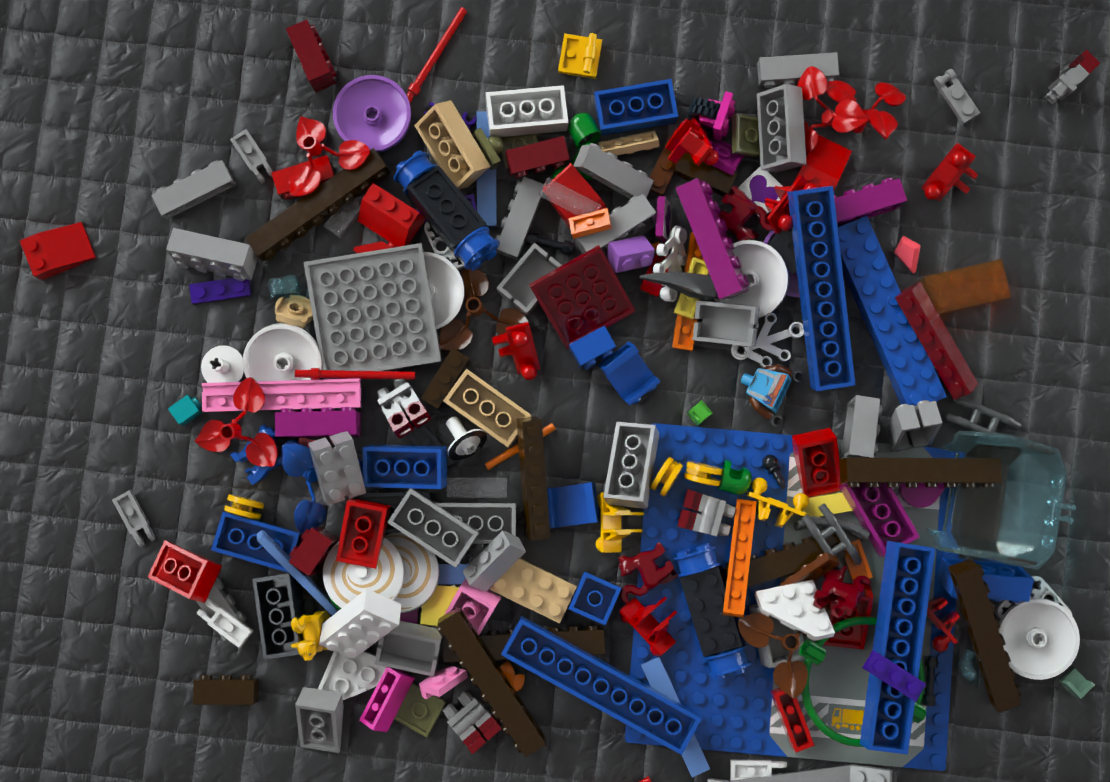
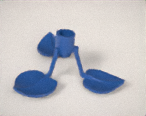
(298, 462)

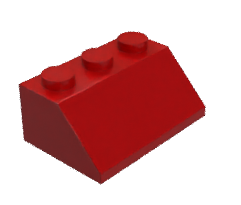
(389, 216)

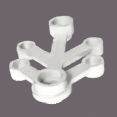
(674, 260)
(764, 342)

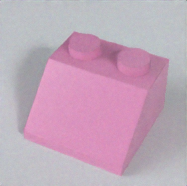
(475, 604)

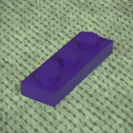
(219, 290)
(894, 676)

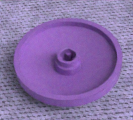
(372, 112)

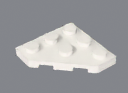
(795, 609)
(351, 675)

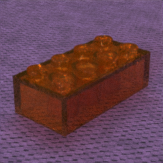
(967, 287)

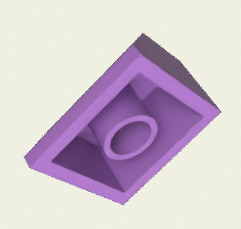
(630, 254)

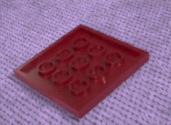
(582, 296)

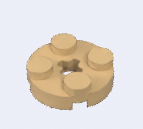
(285, 311)

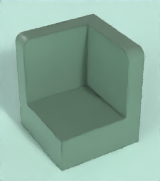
(1076, 683)

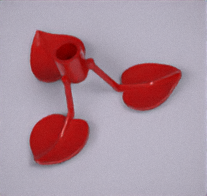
(844, 119)
(881, 120)
(309, 138)
(217, 436)

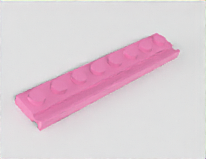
(287, 394)

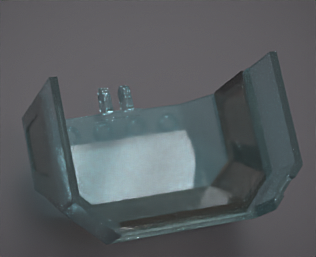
(1016, 518)

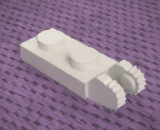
(226, 624)
(753, 768)

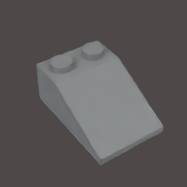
(320, 719)

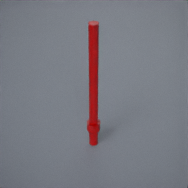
(414, 88)
(316, 374)

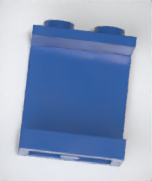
(629, 374)
(573, 505)

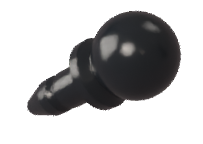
(770, 463)

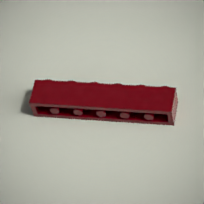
(936, 341)

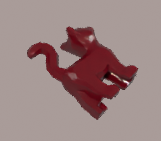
(742, 210)
(649, 571)
(841, 594)

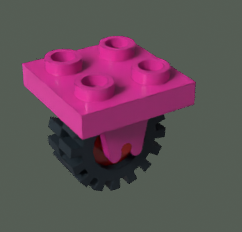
(714, 113)

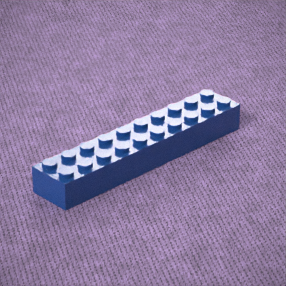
(821, 288)
(893, 337)
(900, 640)
(601, 685)

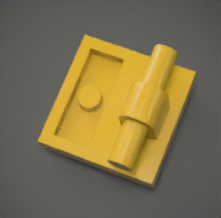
(580, 55)

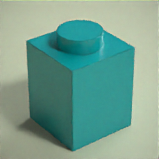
(186, 409)

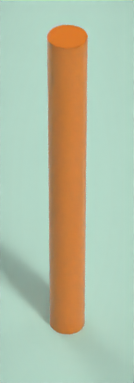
(514, 450)

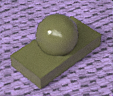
(490, 147)

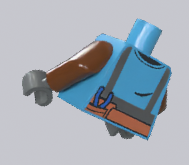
(768, 389)

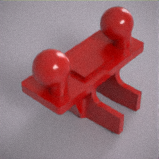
(691, 139)
(948, 173)
(779, 210)
(521, 348)
(647, 626)
(941, 643)

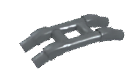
(977, 410)
(834, 528)
(850, 528)

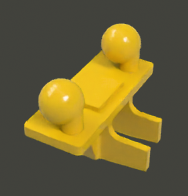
(759, 486)
(611, 529)

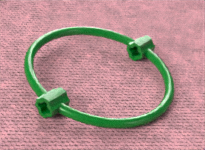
(815, 654)

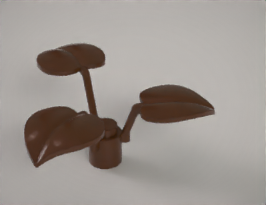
(476, 285)
(789, 676)

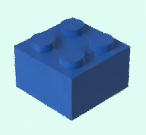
(592, 348)
(594, 598)

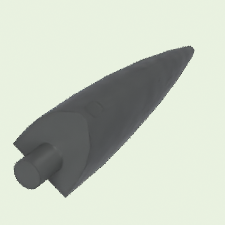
(690, 284)

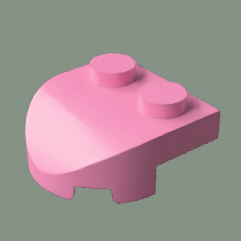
(442, 682)

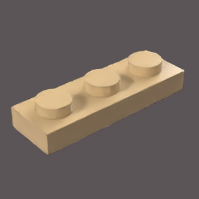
(630, 143)

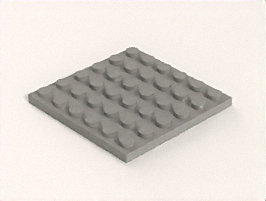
(373, 310)

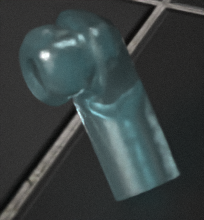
(966, 666)

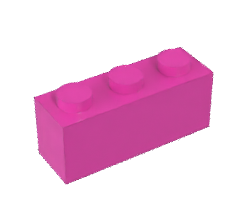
(386, 699)

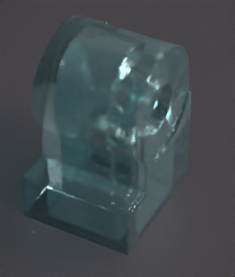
(283, 286)

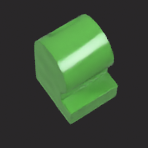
(699, 413)

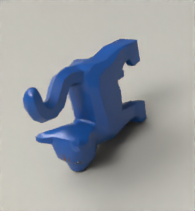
(259, 473)

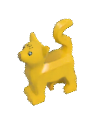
(311, 630)

